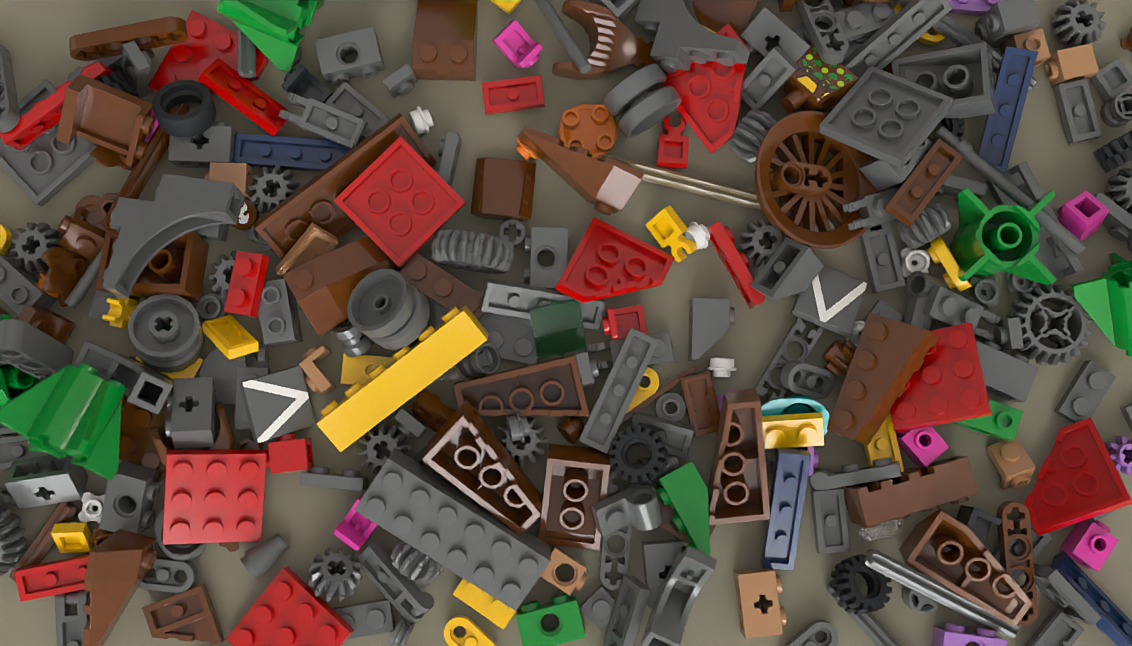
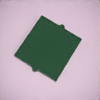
(557, 328)

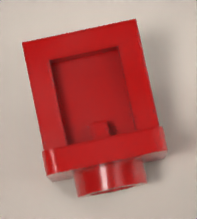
(620, 320)

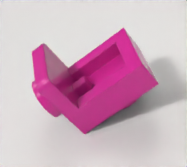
(517, 45)
(355, 528)

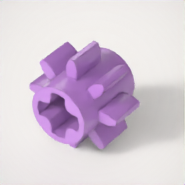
(1121, 454)

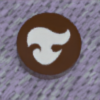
(247, 217)

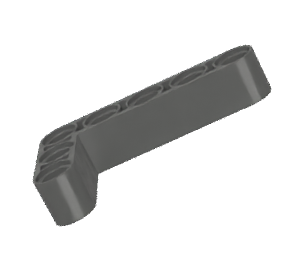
(32, 349)

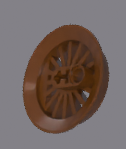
(817, 195)

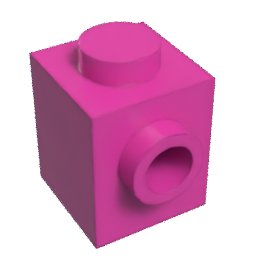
(1082, 215)
(921, 445)
(1089, 544)

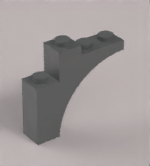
(683, 39)
(148, 226)

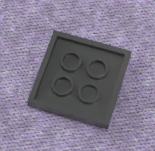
(886, 116)
(46, 162)

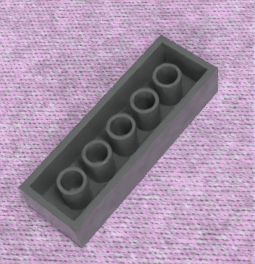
(454, 529)

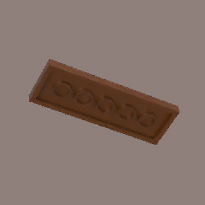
(314, 200)

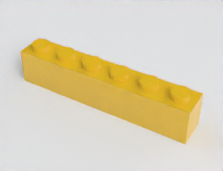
(402, 378)

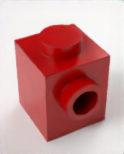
(289, 454)

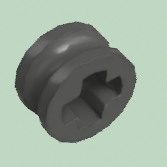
(519, 227)
(401, 633)

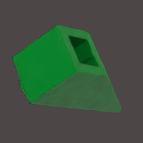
(689, 501)

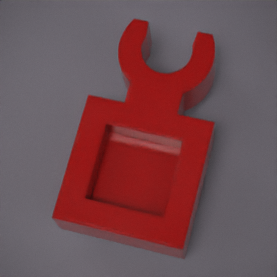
(673, 147)

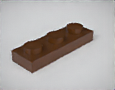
(923, 182)
(441, 285)

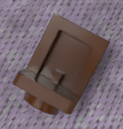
(80, 235)

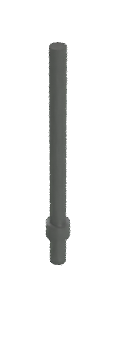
(1009, 189)

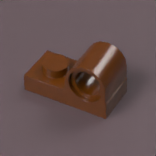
(47, 322)

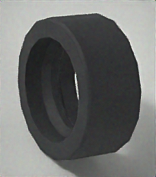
(178, 93)

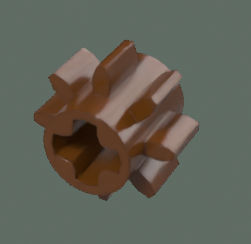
(839, 357)

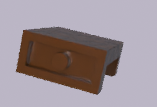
(106, 118)

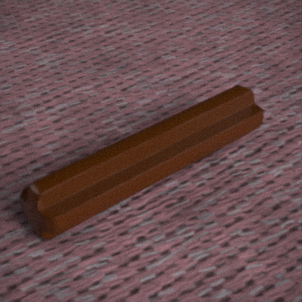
(44, 541)

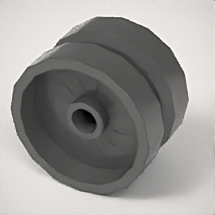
(642, 100)
(388, 309)
(166, 333)

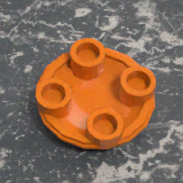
(589, 128)

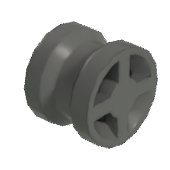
(922, 604)

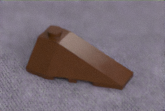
(600, 182)
(327, 281)
(961, 562)
(112, 578)

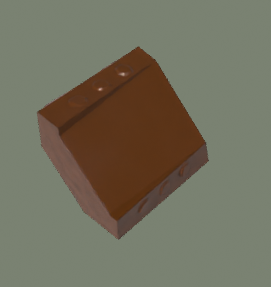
(503, 189)

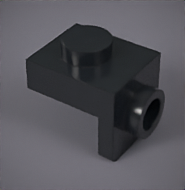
(304, 84)

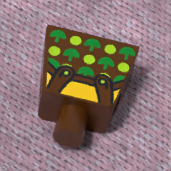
(816, 84)

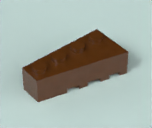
(878, 375)
(912, 492)

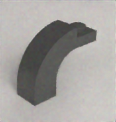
(142, 384)
(677, 597)

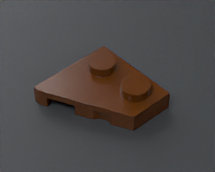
(185, 617)

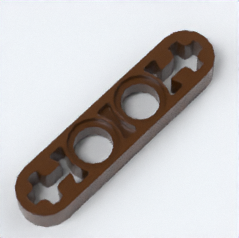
(110, 41)
(1022, 561)

